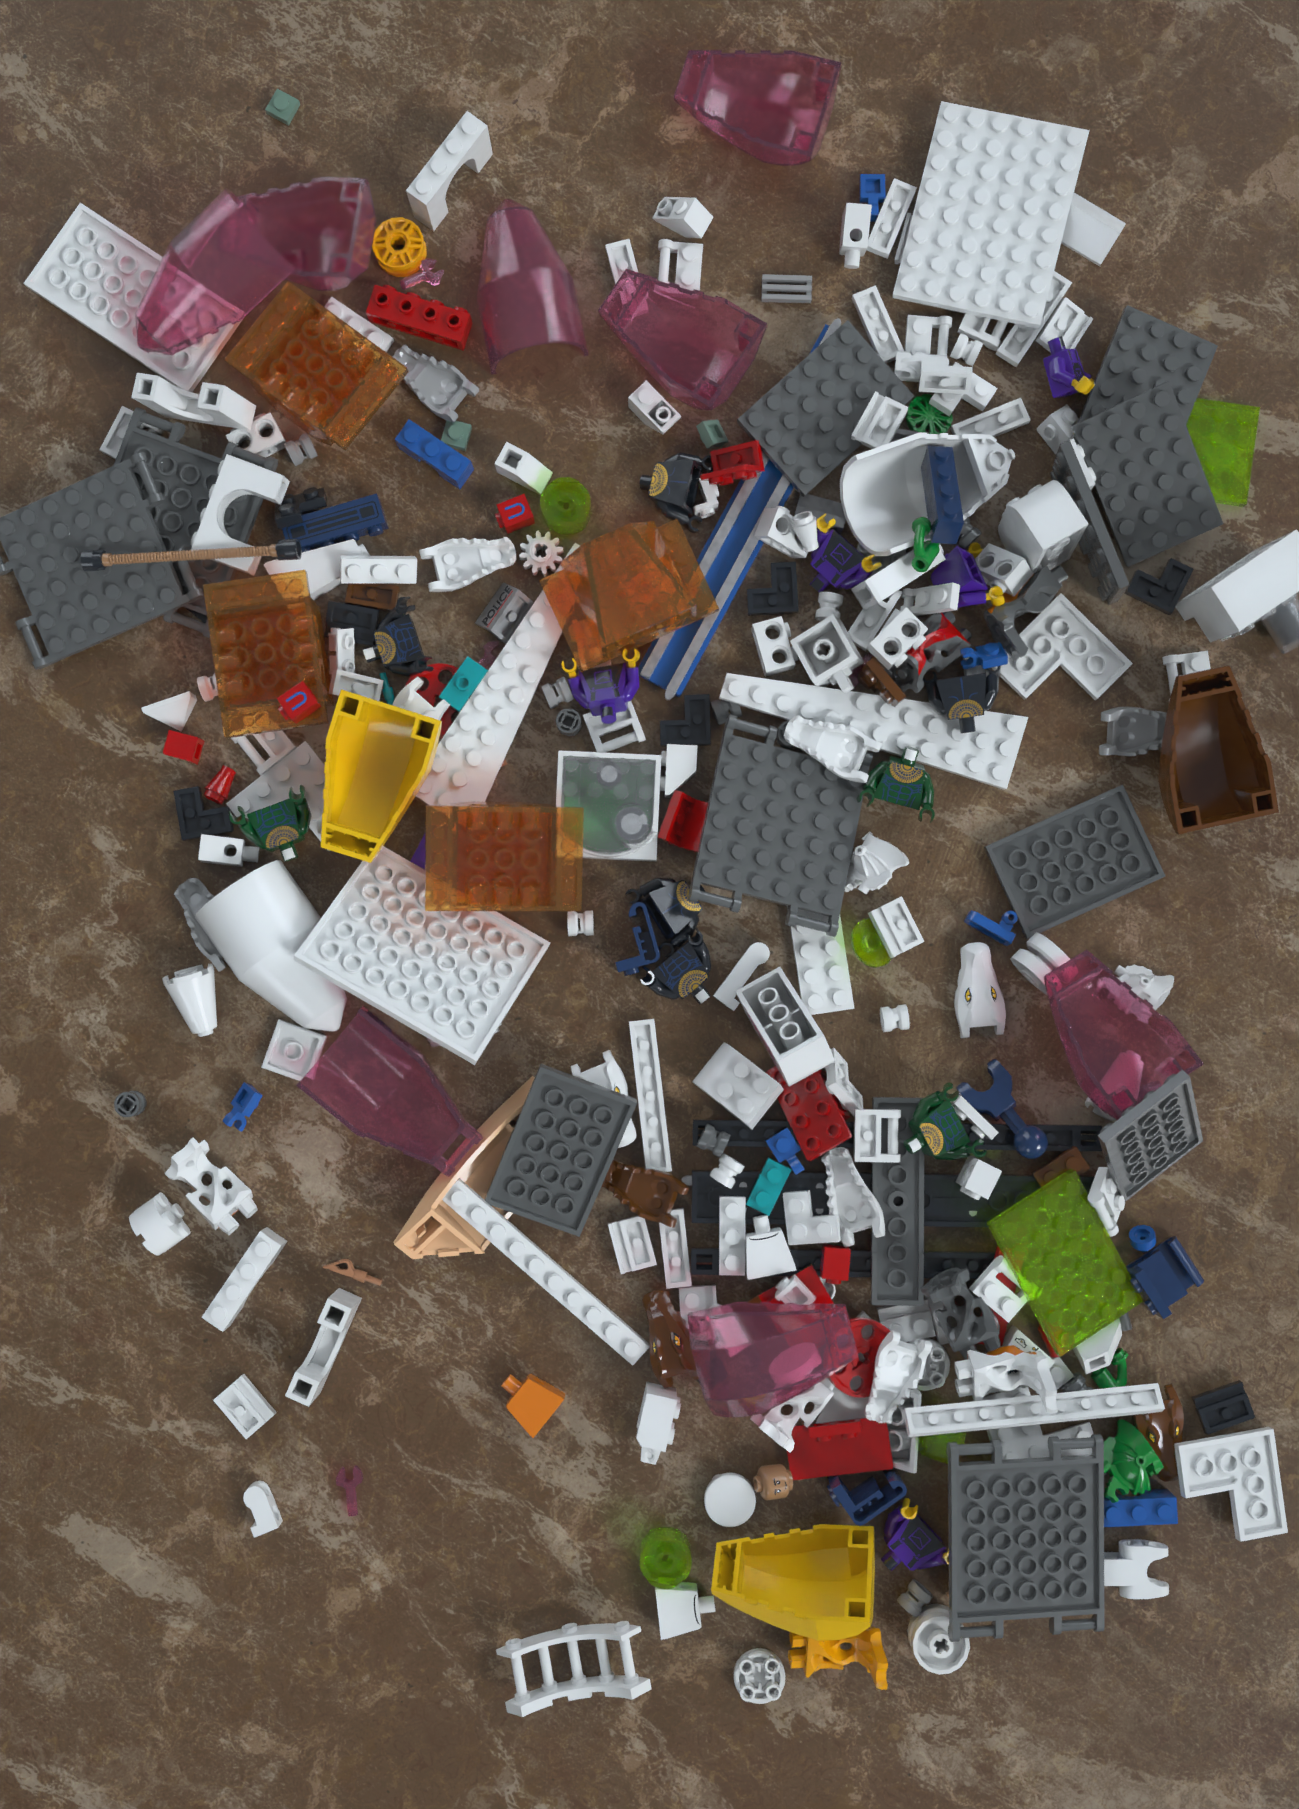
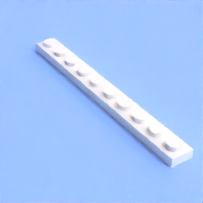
(545, 1271)
(1031, 1411)

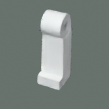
(755, 955)

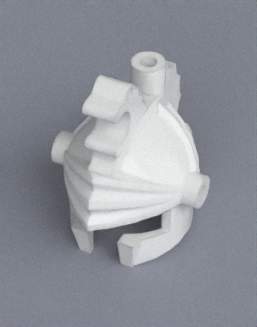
(873, 864)
(1146, 984)

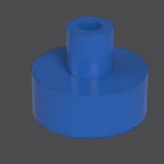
(1142, 1238)

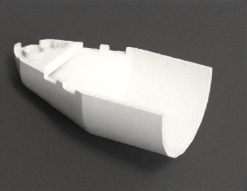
(886, 492)
(258, 931)

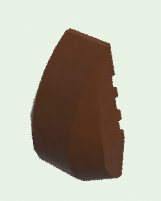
(1212, 755)

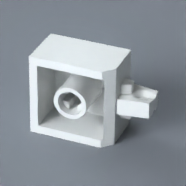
(839, 662)
(655, 1420)

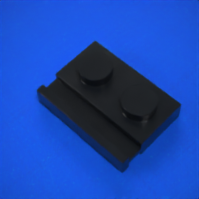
(347, 615)
(1223, 1407)

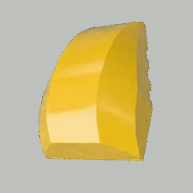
(372, 772)
(801, 1580)

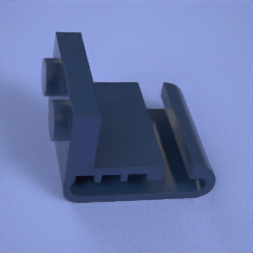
(646, 945)
(1163, 1276)
(867, 1498)

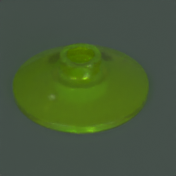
(864, 934)

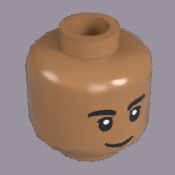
(773, 1481)

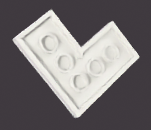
(1065, 639)
(295, 769)
(1028, 1440)
(1247, 1468)

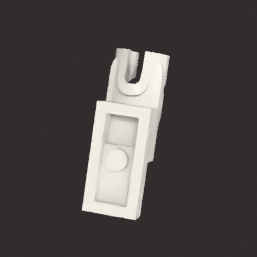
(933, 373)

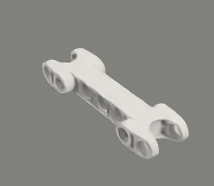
(1130, 1567)

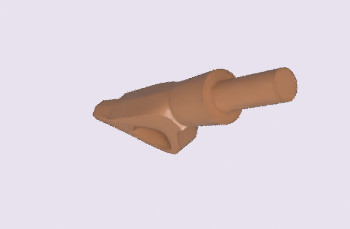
(356, 1274)

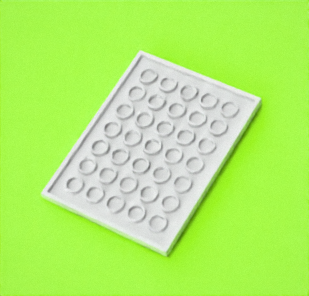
(990, 214)
(427, 969)

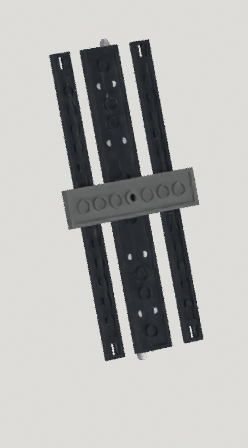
(903, 1192)

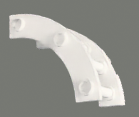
(580, 1686)

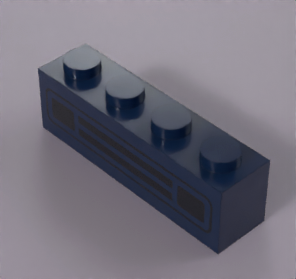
(942, 494)
(339, 523)

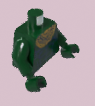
(901, 783)
(277, 825)
(939, 1130)

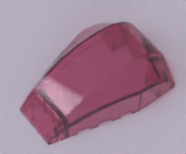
(762, 101)
(326, 219)
(683, 337)
(1113, 1036)
(766, 1352)

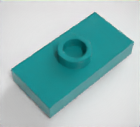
(463, 684)

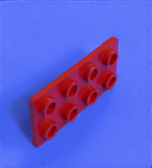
(813, 1113)
(839, 1448)

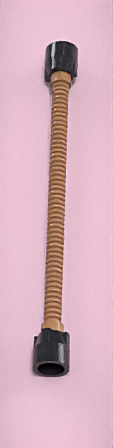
(98, 559)

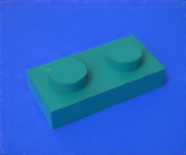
(768, 1186)

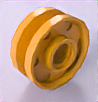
(394, 233)

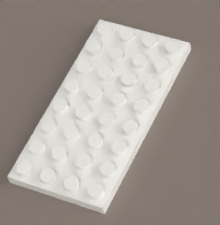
(100, 280)

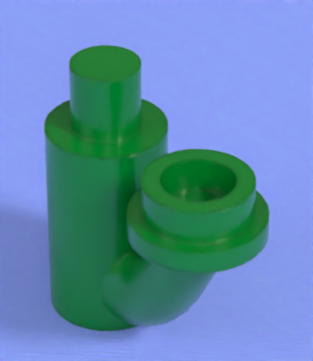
(924, 551)
(1103, 1377)

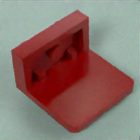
(735, 463)
(683, 821)

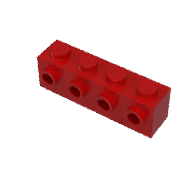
(419, 317)

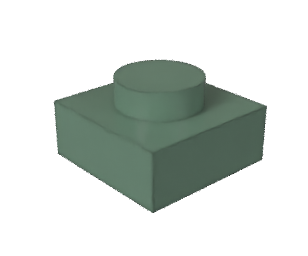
(282, 107)
(712, 433)
(456, 434)

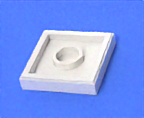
(293, 1050)

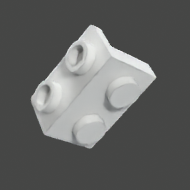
(1057, 428)

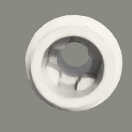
(806, 530)

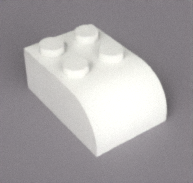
(738, 1085)

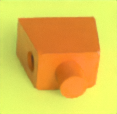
(532, 1401)

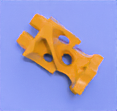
(825, 1654)

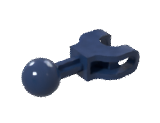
(998, 1103)

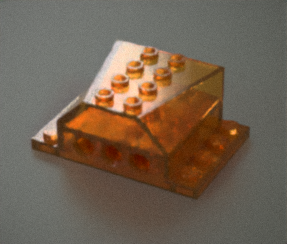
(315, 367)
(627, 591)
(262, 645)
(503, 857)

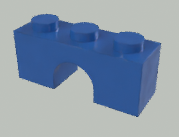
(426, 447)
(1150, 1508)

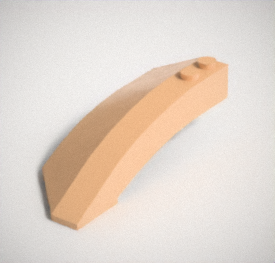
(434, 1225)

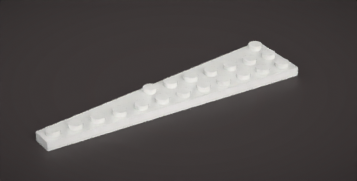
(488, 722)
(978, 755)

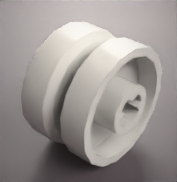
(1039, 960)
(931, 1642)

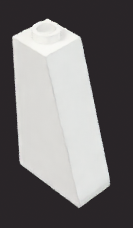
(321, 565)
(890, 579)

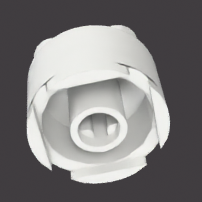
(159, 1224)

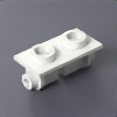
(343, 643)

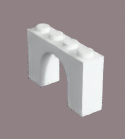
(465, 144)
(212, 406)
(235, 480)
(334, 1322)

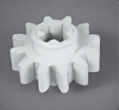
(535, 545)

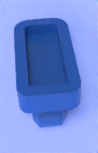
(998, 932)

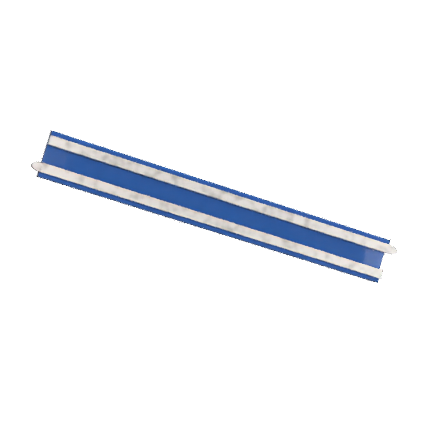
(724, 565)

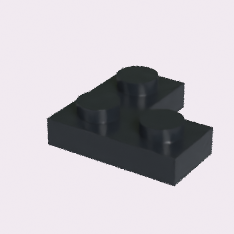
(293, 506)
(1160, 592)
(781, 597)
(695, 727)
(195, 819)

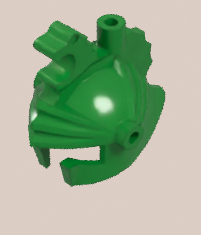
(1128, 1461)

